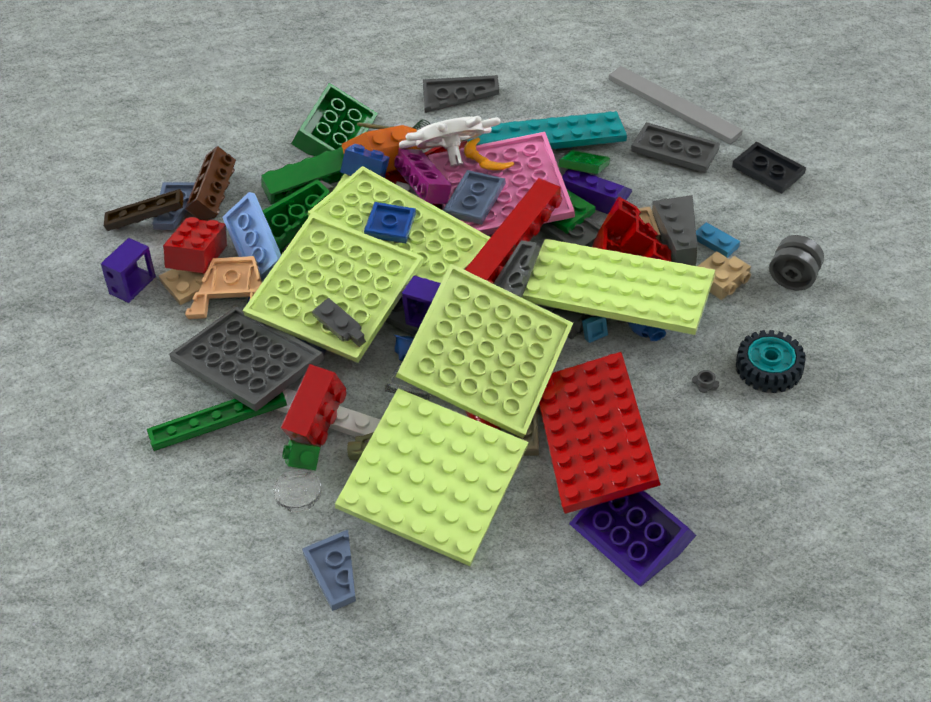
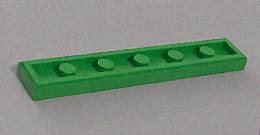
(207, 421)

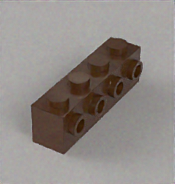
(211, 184)

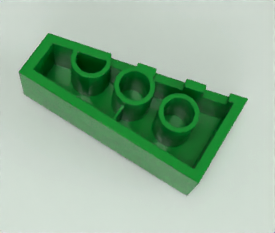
(290, 213)

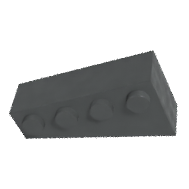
(677, 227)

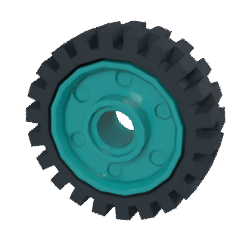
(770, 361)

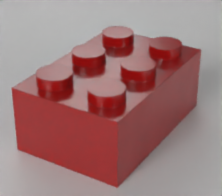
(195, 245)
(314, 406)

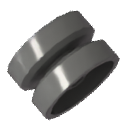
(796, 262)

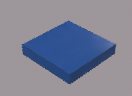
(390, 222)

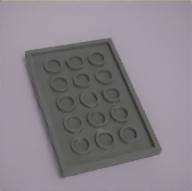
(246, 358)

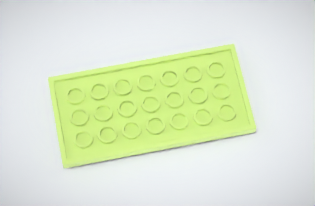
(433, 234)
(619, 286)

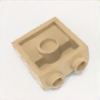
(728, 274)

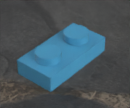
(717, 240)

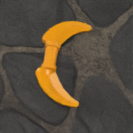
(471, 152)

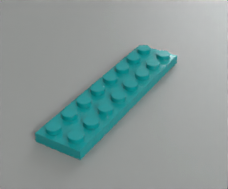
(564, 131)

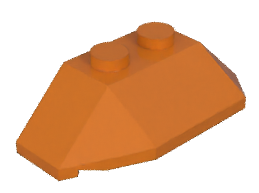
(383, 140)

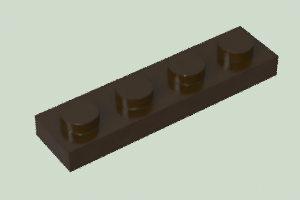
(143, 210)

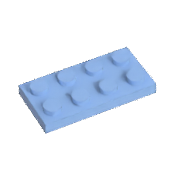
(252, 233)

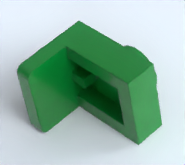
(301, 455)

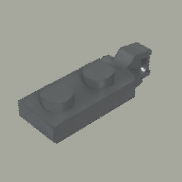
(339, 322)

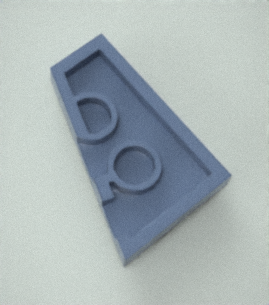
(171, 219)
(333, 569)

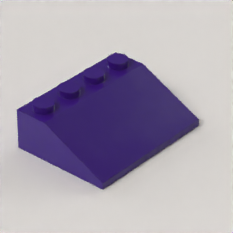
(634, 534)

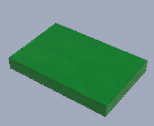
(584, 162)

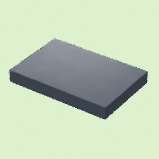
(474, 197)

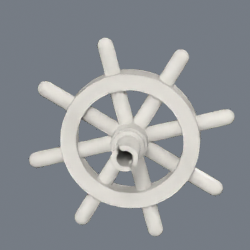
(449, 135)

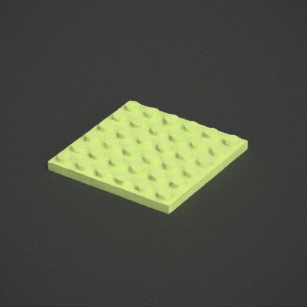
(337, 264)
(485, 350)
(432, 476)

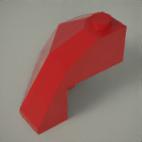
(628, 233)

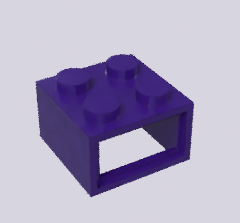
(122, 273)
(417, 299)

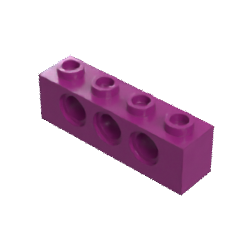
(423, 176)

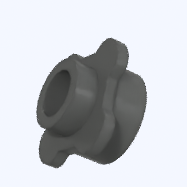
(705, 381)

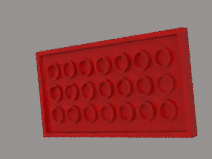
(596, 434)

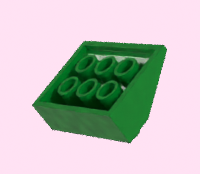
(332, 122)

